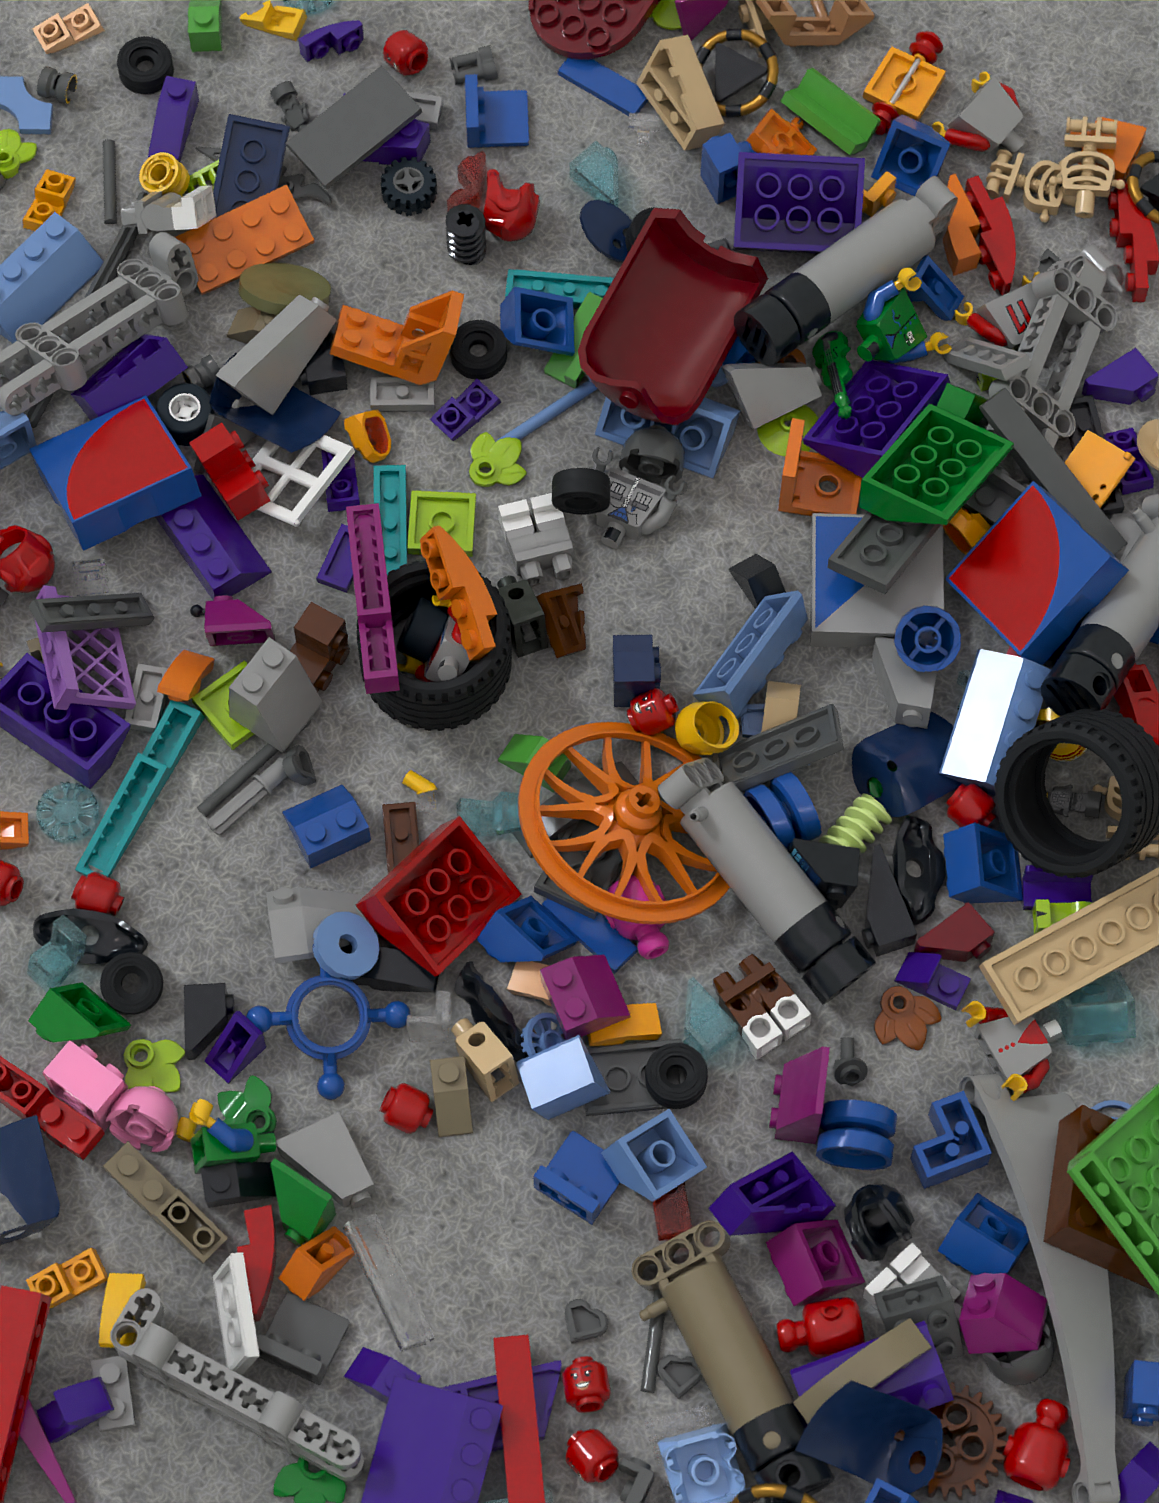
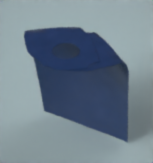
(293, 426)
(918, 760)
(27, 1177)
(858, 1433)

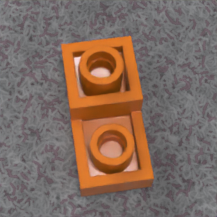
(185, 675)

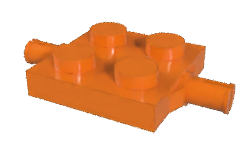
(779, 136)

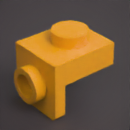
(880, 194)

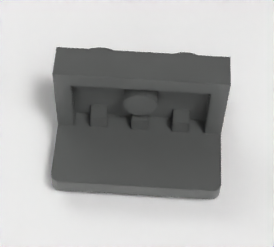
(995, 495)

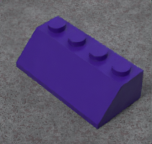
(213, 543)
(76, 740)
(918, 1383)

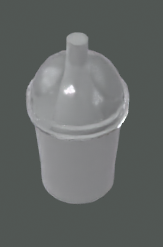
(1113, 271)

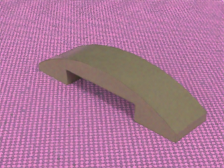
(869, 1366)

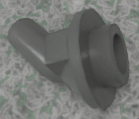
(849, 1069)

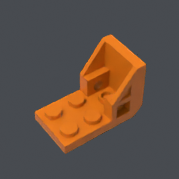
(398, 347)

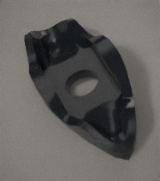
(916, 844)
(114, 934)
(489, 1008)

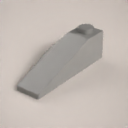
(296, 915)

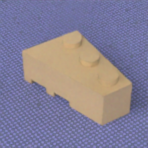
(681, 93)

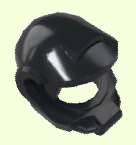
(877, 1219)

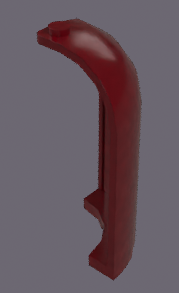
(667, 319)

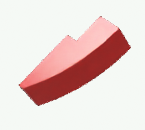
(259, 1256)

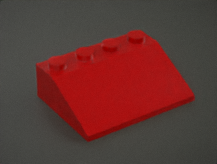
(439, 897)

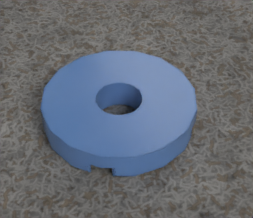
(359, 934)

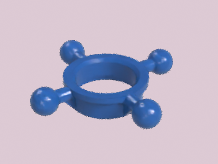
(330, 1083)

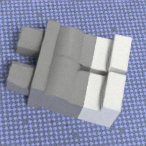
(170, 211)
(540, 549)
(908, 1269)

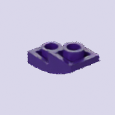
(339, 36)
(463, 413)
(1138, 475)
(344, 488)

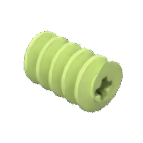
(858, 823)

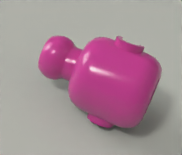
(650, 939)

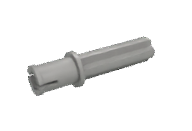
(248, 797)

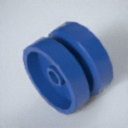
(786, 809)
(856, 1135)

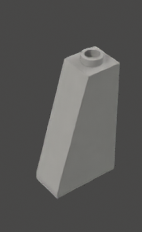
(278, 353)

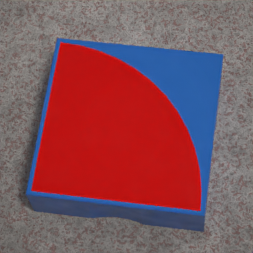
(115, 472)
(1036, 574)

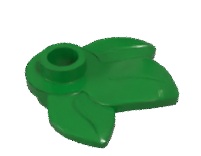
(248, 1106)
(308, 1486)

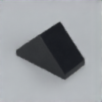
(757, 578)

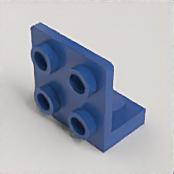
(495, 116)
(578, 1178)

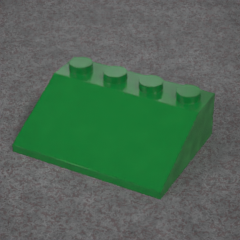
(932, 469)

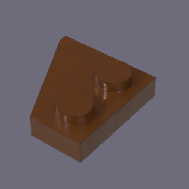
(564, 620)

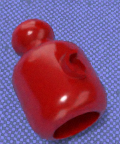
(825, 1328)
(1037, 1450)

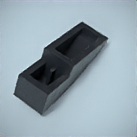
(396, 973)

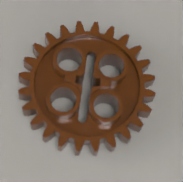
(964, 1469)

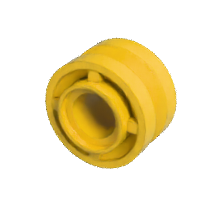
(164, 174)

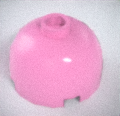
(144, 1117)

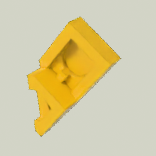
(276, 20)

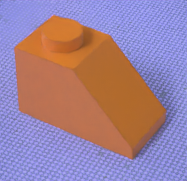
(316, 1263)

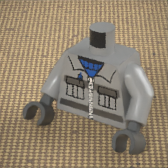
(634, 505)

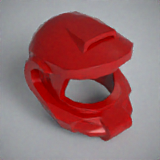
(510, 212)
(29, 564)

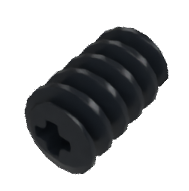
(466, 234)

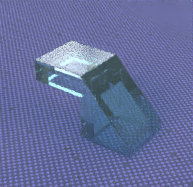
(491, 817)
(58, 957)

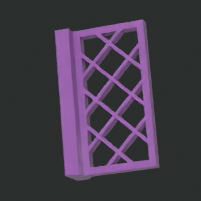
(65, 675)

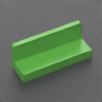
(832, 112)
(566, 367)

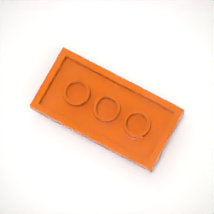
(246, 237)

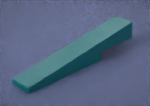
(141, 788)

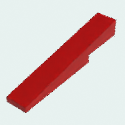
(518, 1419)

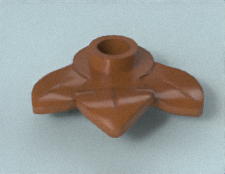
(905, 1023)

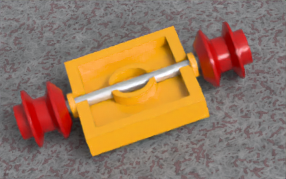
(905, 81)

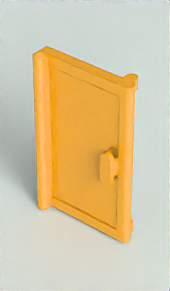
(1098, 465)

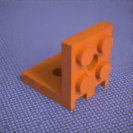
(804, 473)

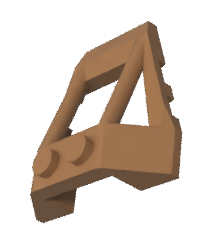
(843, 21)

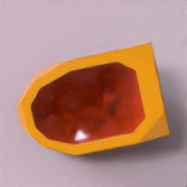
(369, 435)
(966, 529)

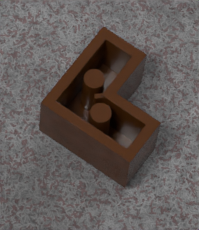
(320, 644)

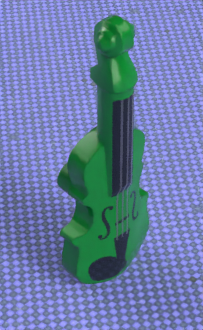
(830, 355)

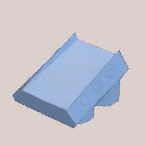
(702, 1465)

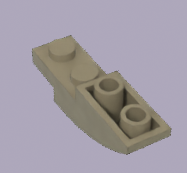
(164, 1203)

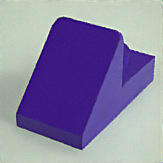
(928, 977)
(74, 1408)

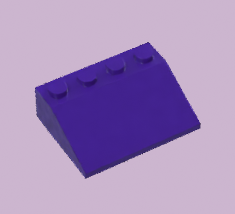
(796, 201)
(883, 405)
(431, 1446)

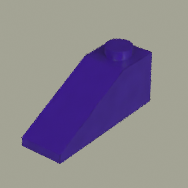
(174, 117)

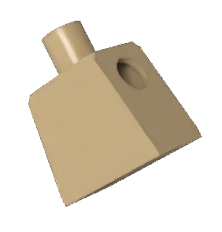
(484, 1055)

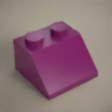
(583, 994)
(814, 1261)
(1001, 1315)

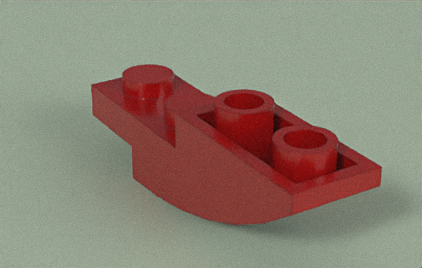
(996, 235)
(1138, 239)
(1140, 700)
(56, 1119)

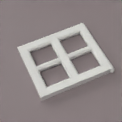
(291, 472)

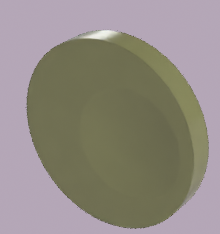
(275, 285)

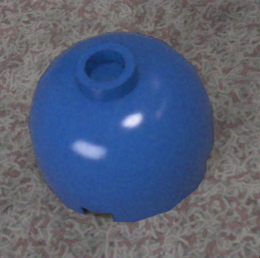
(927, 638)

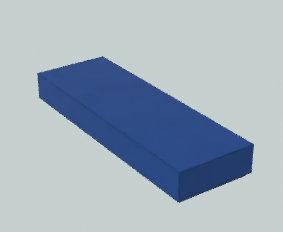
(604, 84)
(594, 934)

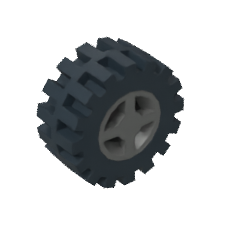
(408, 175)

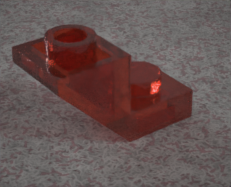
(472, 178)
(672, 1213)

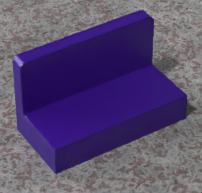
(1057, 889)

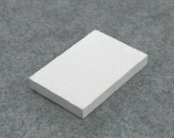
(236, 1314)

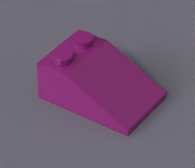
(801, 1097)

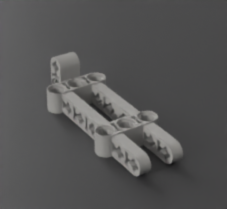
(1070, 293)
(61, 356)
(282, 1418)

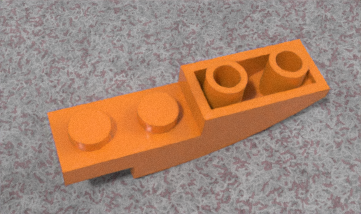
(458, 580)

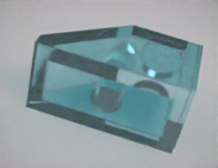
(596, 173)
(706, 1023)

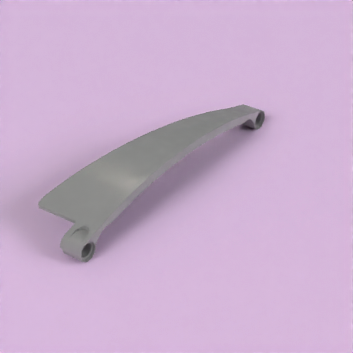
(1074, 1288)

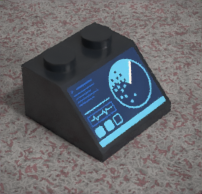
(829, 867)

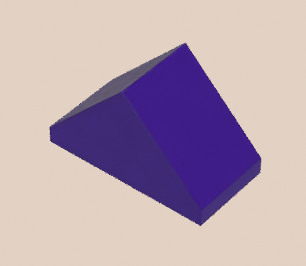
(235, 1047)
(1140, 1476)

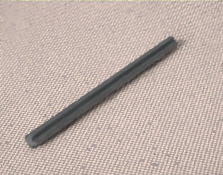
(105, 275)

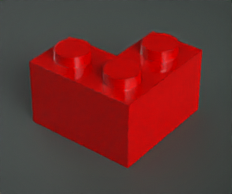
(231, 470)

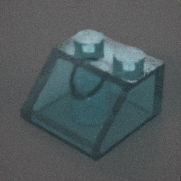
(1099, 1012)

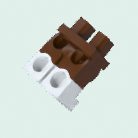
(761, 1006)

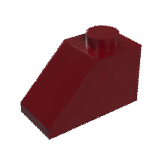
(958, 936)

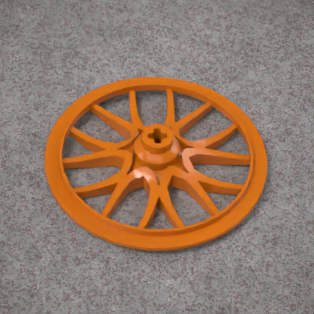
(626, 819)

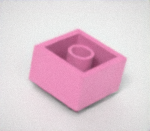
(85, 1082)

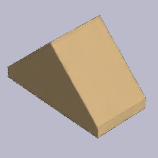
(780, 704)

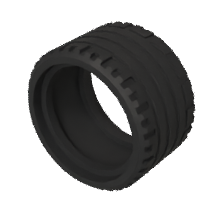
(454, 700)
(1030, 818)

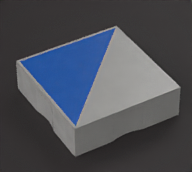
(854, 614)

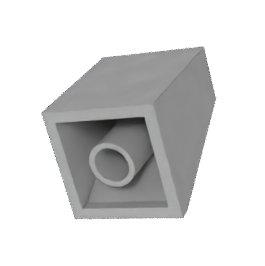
(273, 696)

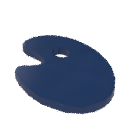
(603, 225)

